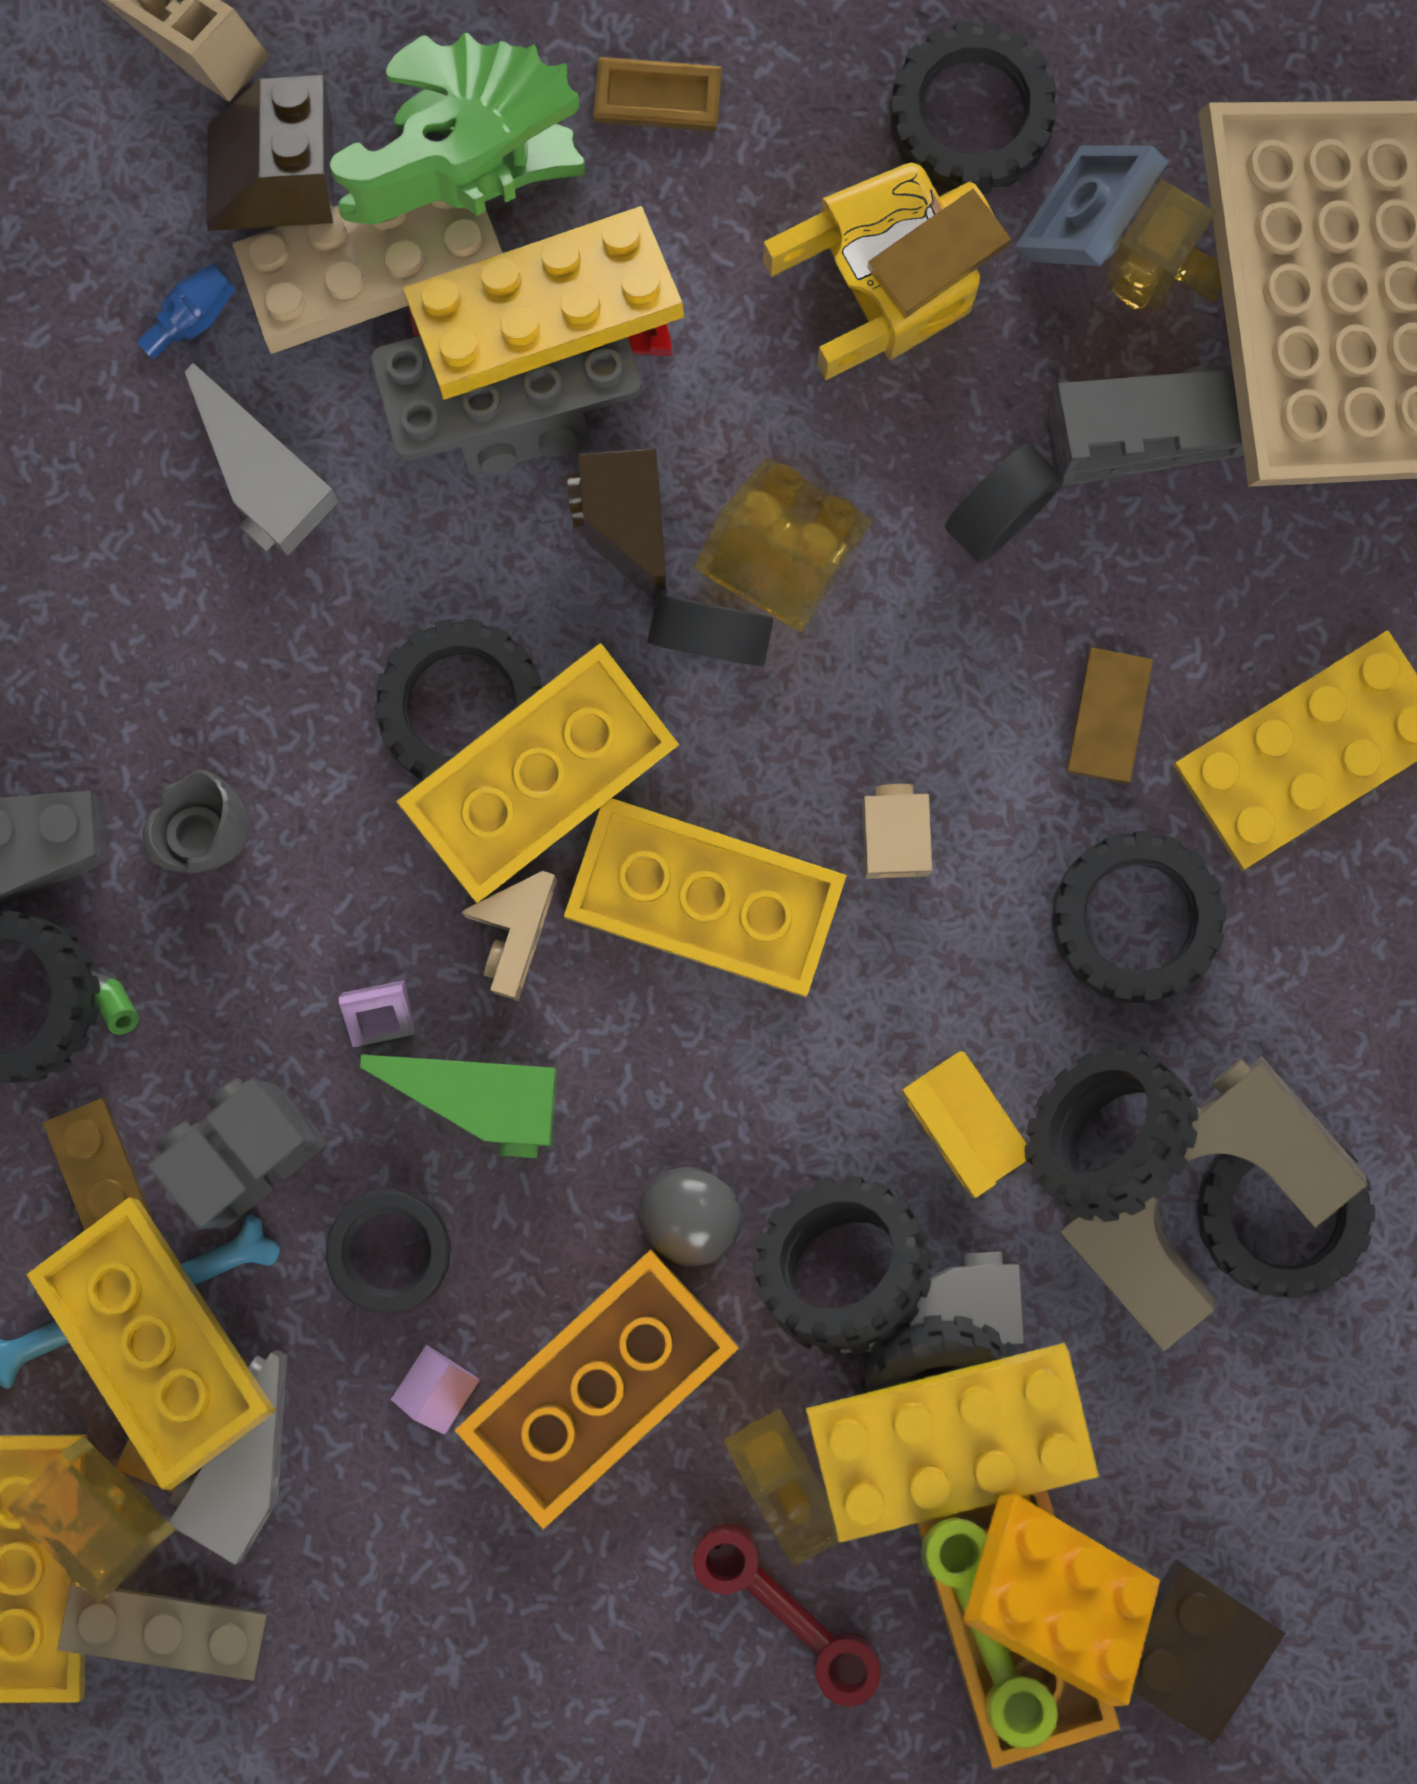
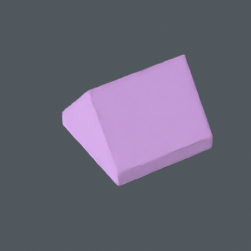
(377, 1013)
(435, 1390)

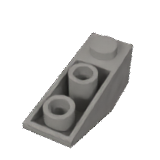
(240, 1486)

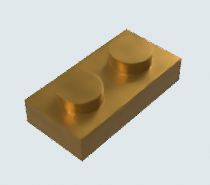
(93, 1160)

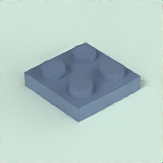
(1092, 205)

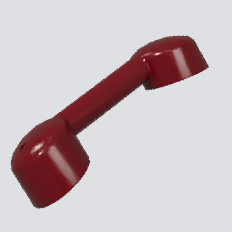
(846, 1662)

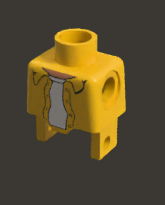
(858, 227)

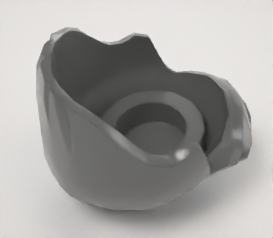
(197, 825)

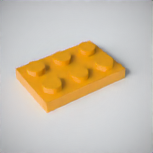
(1062, 1600)

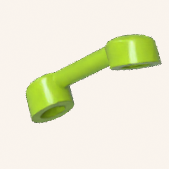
(1017, 1704)

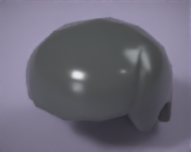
(689, 1216)

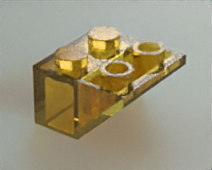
(782, 543)

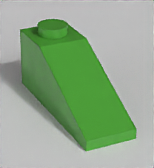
(487, 1099)

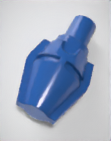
(188, 309)

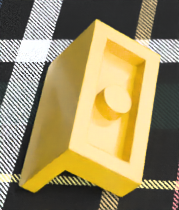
(966, 1123)

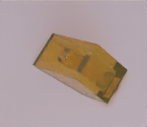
(784, 1486)

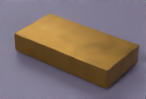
(657, 94)
(939, 253)
(1109, 716)

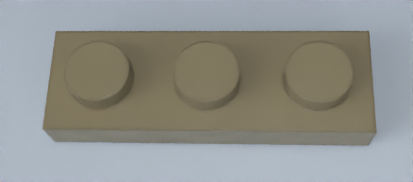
(163, 1632)

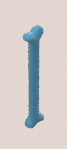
(247, 1247)

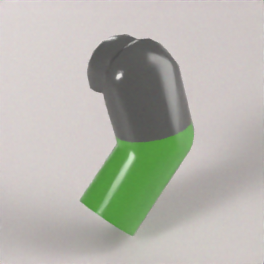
(115, 1005)

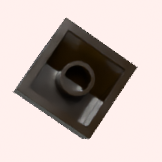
(272, 157)
(621, 513)
(1201, 1652)

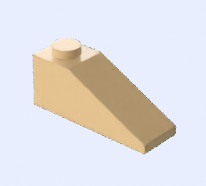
(200, 37)

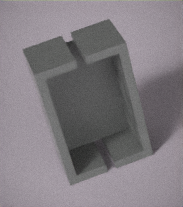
(221, 1163)

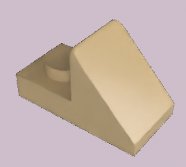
(522, 913)

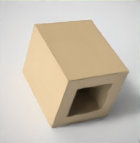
(896, 833)

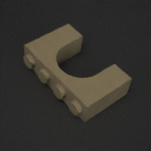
(1247, 1118)

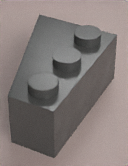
(1143, 423)
(49, 840)

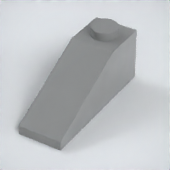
(264, 478)
(980, 1291)

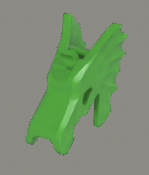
(500, 126)

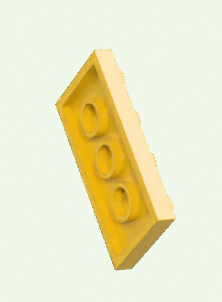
(543, 302)
(1308, 752)
(537, 773)
(705, 896)
(150, 1343)
(952, 1442)
(32, 1588)

